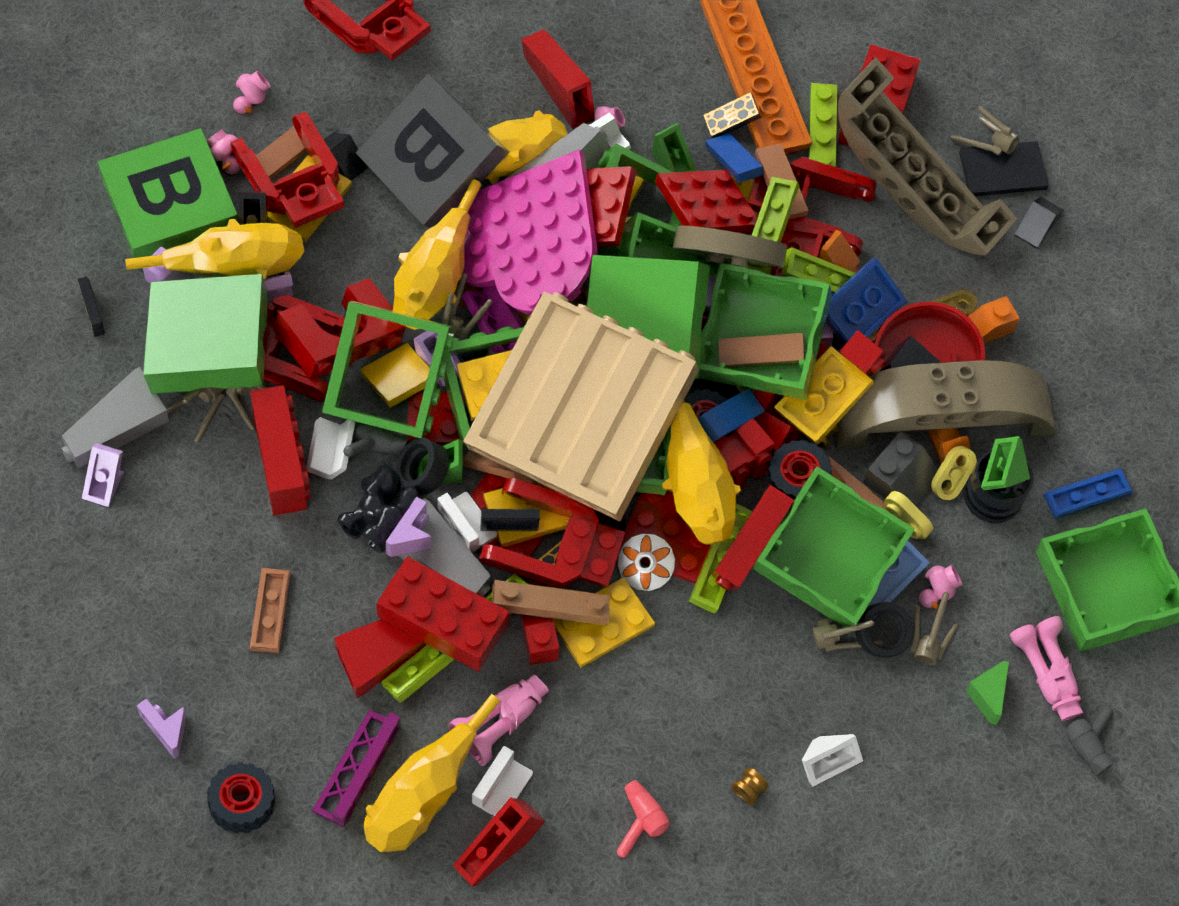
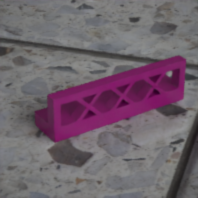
(497, 315)
(365, 770)

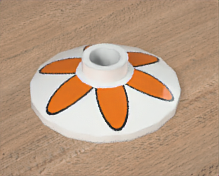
(661, 560)

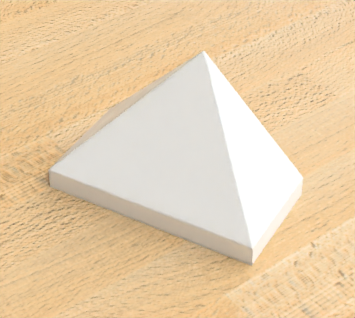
(830, 756)

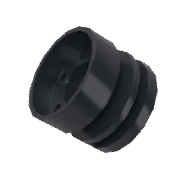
(990, 505)

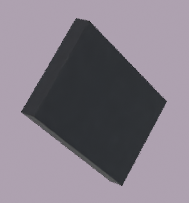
(1004, 173)

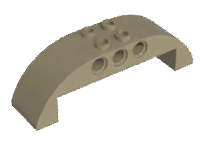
(913, 170)
(949, 398)

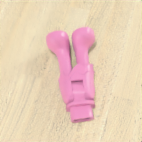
(1058, 682)
(515, 706)

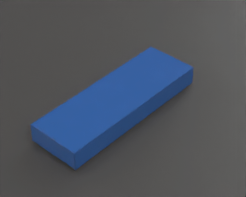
(734, 157)
(730, 415)
(1088, 493)

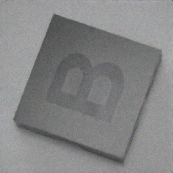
(431, 151)

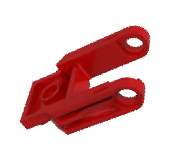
(388, 29)
(826, 178)
(305, 193)
(284, 373)
(586, 549)

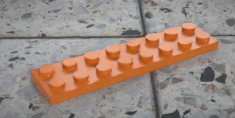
(757, 69)

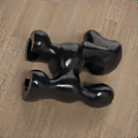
(375, 508)

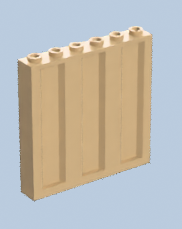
(582, 404)

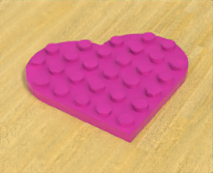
(533, 233)

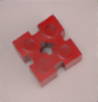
(746, 451)

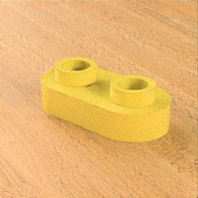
(955, 473)
(904, 509)

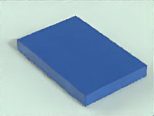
(864, 302)

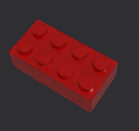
(902, 68)
(280, 450)
(442, 613)

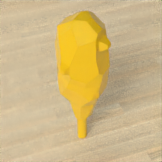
(525, 141)
(231, 251)
(434, 264)
(699, 479)
(421, 786)

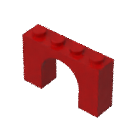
(317, 349)

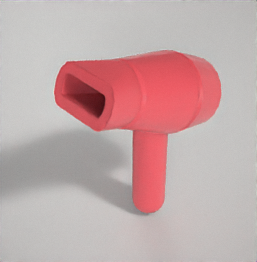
(649, 817)

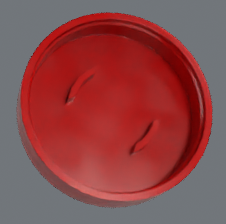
(938, 328)

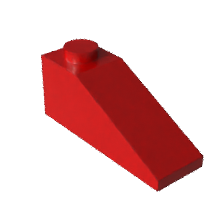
(864, 354)
(539, 637)
(499, 840)

